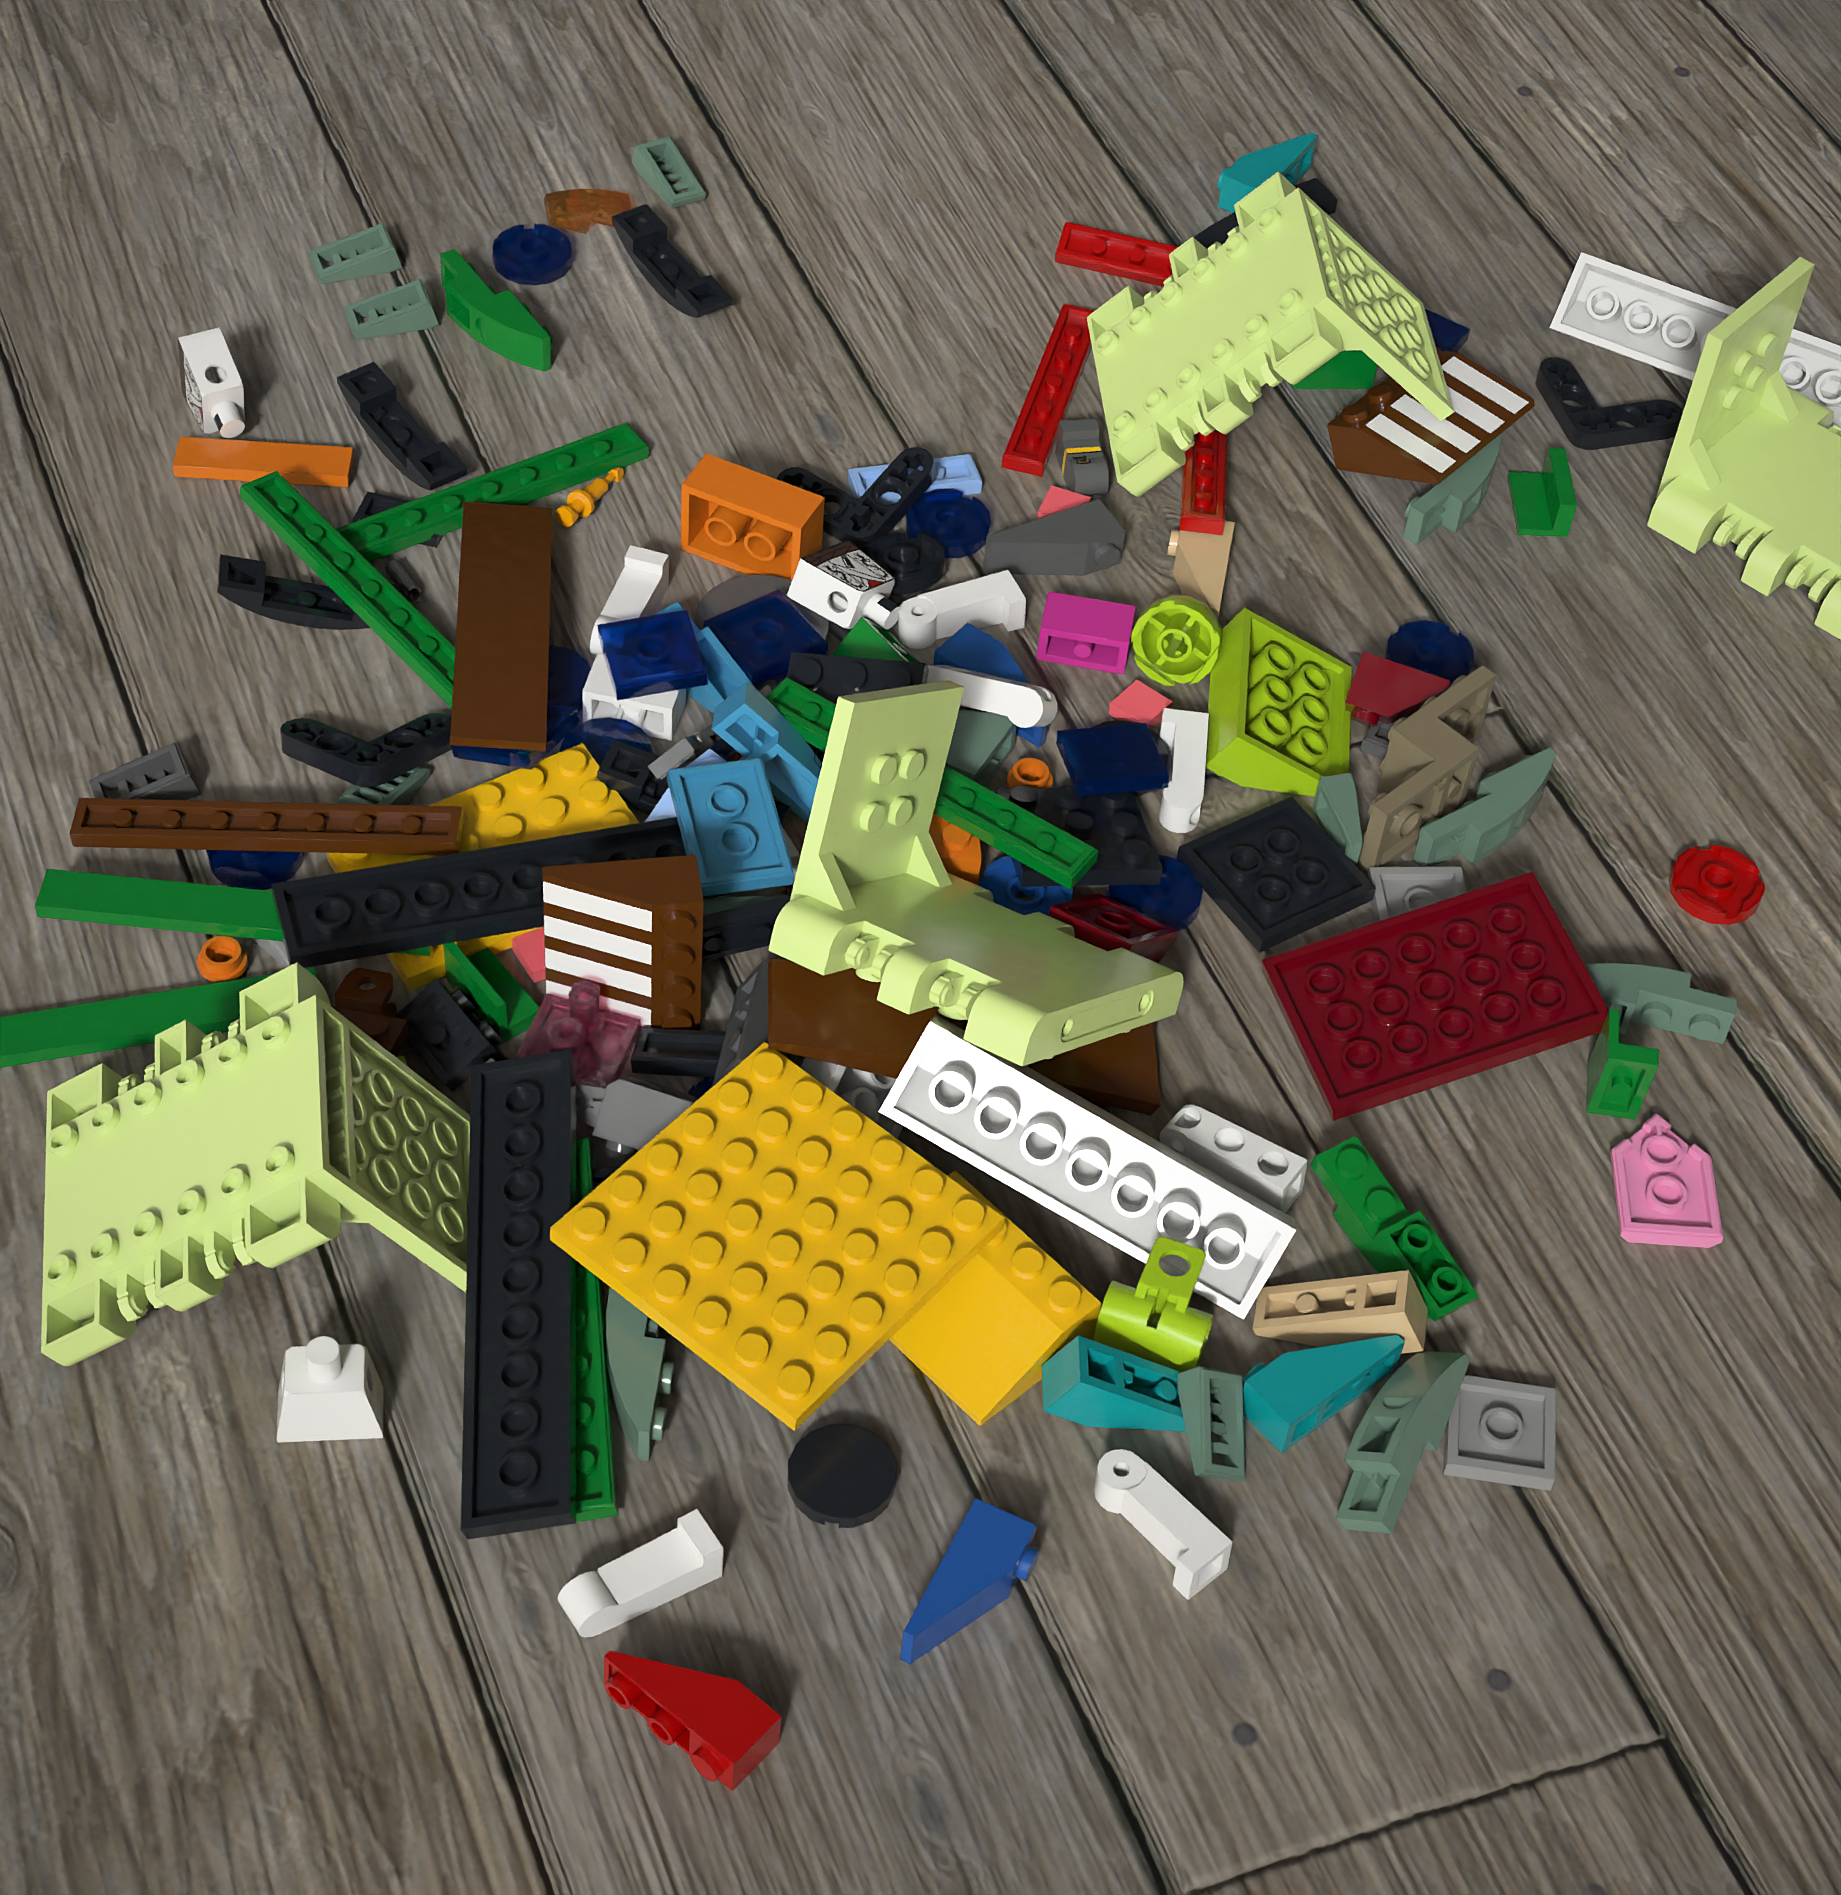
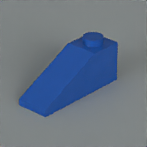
(984, 654)
(972, 1577)

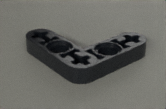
(1596, 427)
(856, 511)
(363, 761)

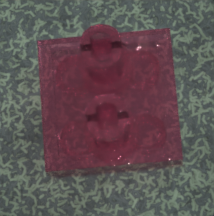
(595, 1035)

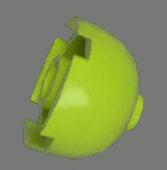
(1177, 640)

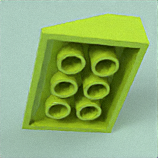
(1276, 709)

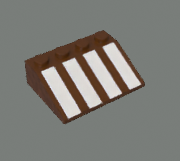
(1401, 439)
(631, 933)

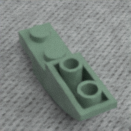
(1454, 498)
(1498, 813)
(1663, 1000)
(636, 1373)
(1395, 1430)

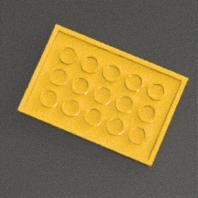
(518, 807)

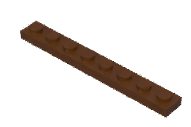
(267, 826)

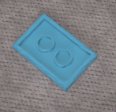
(731, 826)

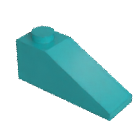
(1290, 158)
(1313, 1385)
(1110, 1389)

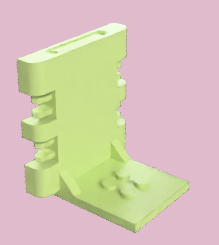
(1244, 315)
(1758, 456)
(884, 904)
(243, 1155)

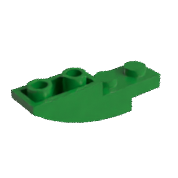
(492, 318)
(1386, 1230)

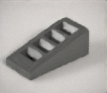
(166, 765)

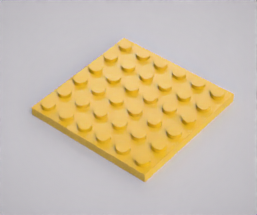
(777, 1233)

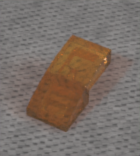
(579, 207)

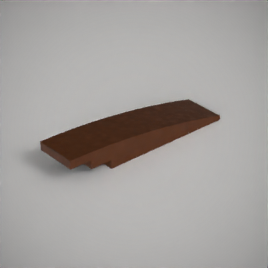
(502, 628)
(845, 1025)

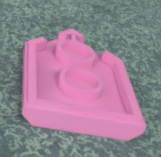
(1665, 1189)

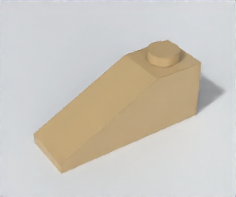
(1201, 563)
(1344, 1311)

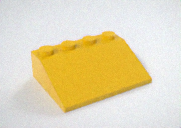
(997, 1322)

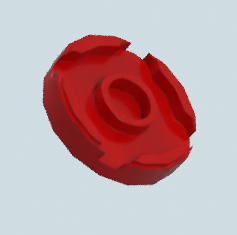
(1716, 884)

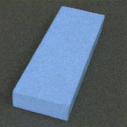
(950, 473)

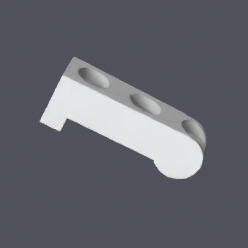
(636, 590)
(946, 610)
(1022, 702)
(1186, 738)
(1237, 1155)
(1164, 1518)
(644, 1577)

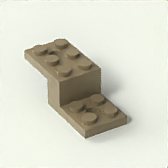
(1426, 768)

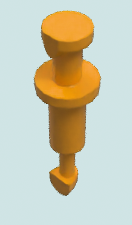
(582, 501)

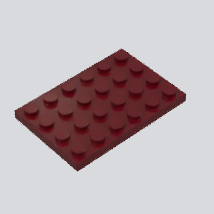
(1434, 995)

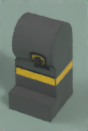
(1082, 457)

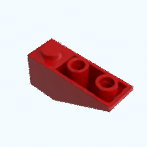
(704, 1714)

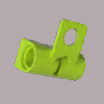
(1157, 1315)

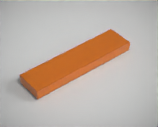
(254, 459)

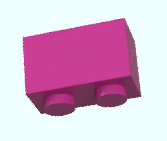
(1085, 632)

